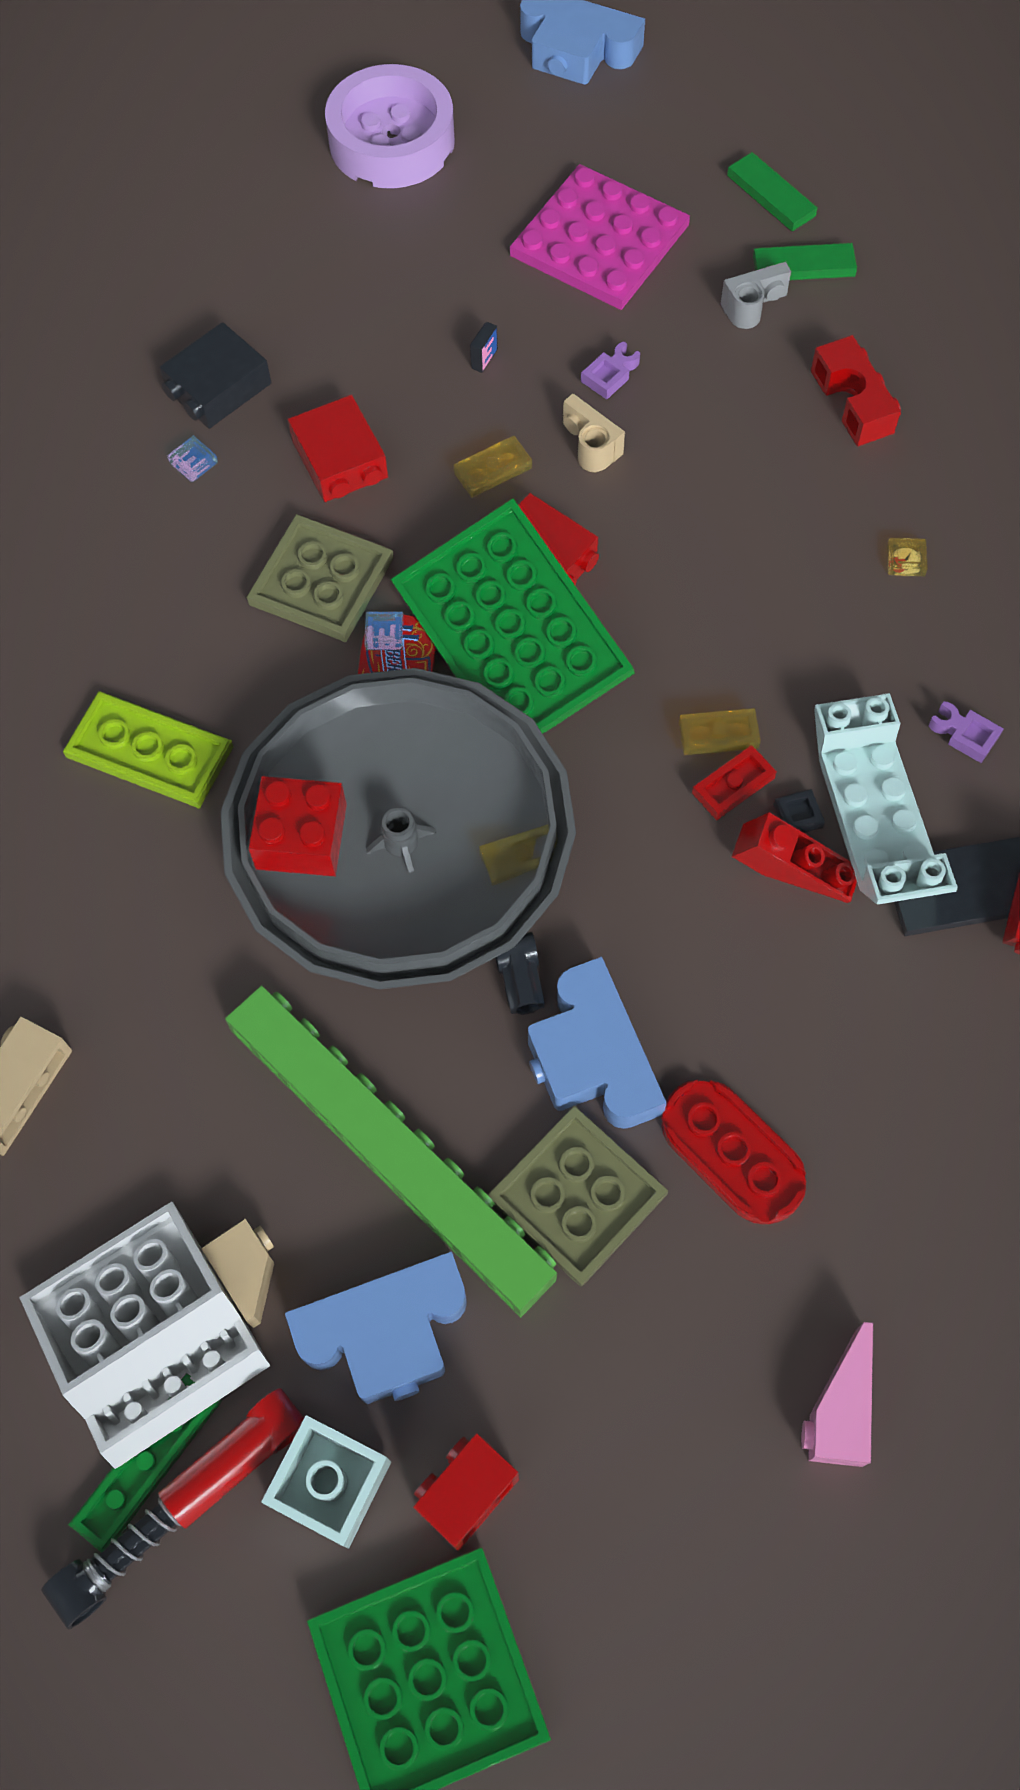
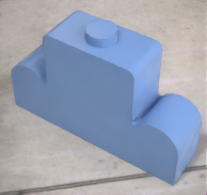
(576, 35)
(594, 1050)
(383, 1328)

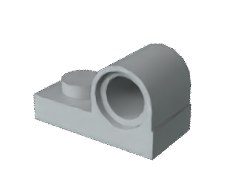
(746, 293)

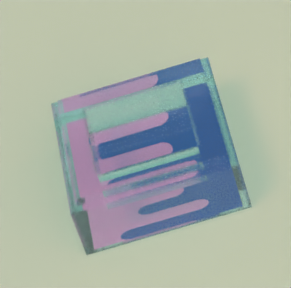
(192, 459)
(384, 631)

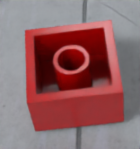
(298, 826)
(465, 1490)

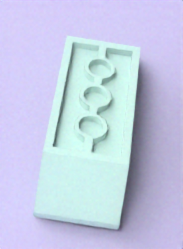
(877, 802)

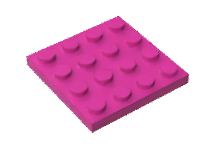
(600, 236)

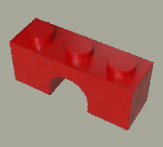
(846, 368)

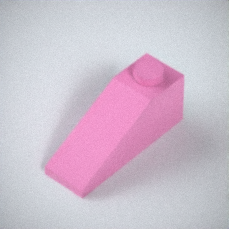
(842, 1415)

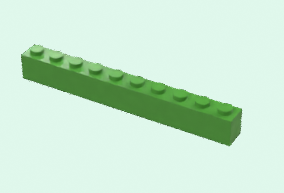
(393, 1152)

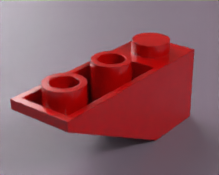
(794, 858)

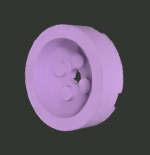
(397, 101)

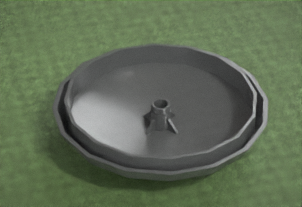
(425, 782)

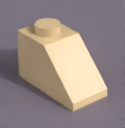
(243, 1267)

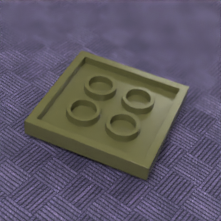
(320, 578)
(578, 1195)

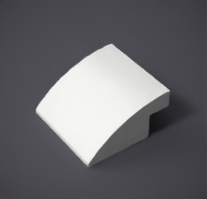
(130, 1328)

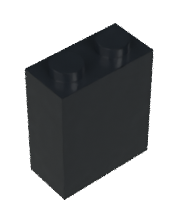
(215, 375)

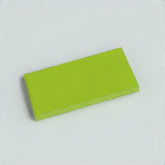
(148, 749)

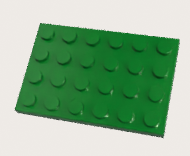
(513, 619)

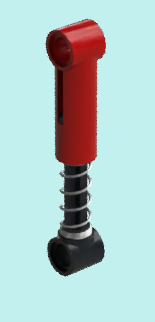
(268, 1428)

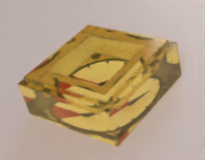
(907, 557)

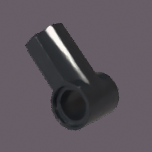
(521, 976)

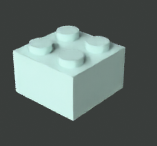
(326, 1481)

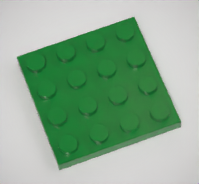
(428, 1679)

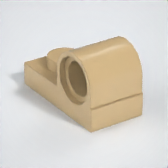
(599, 438)

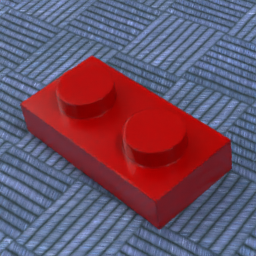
(734, 782)

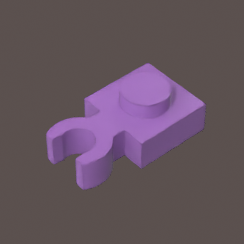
(610, 373)
(970, 734)

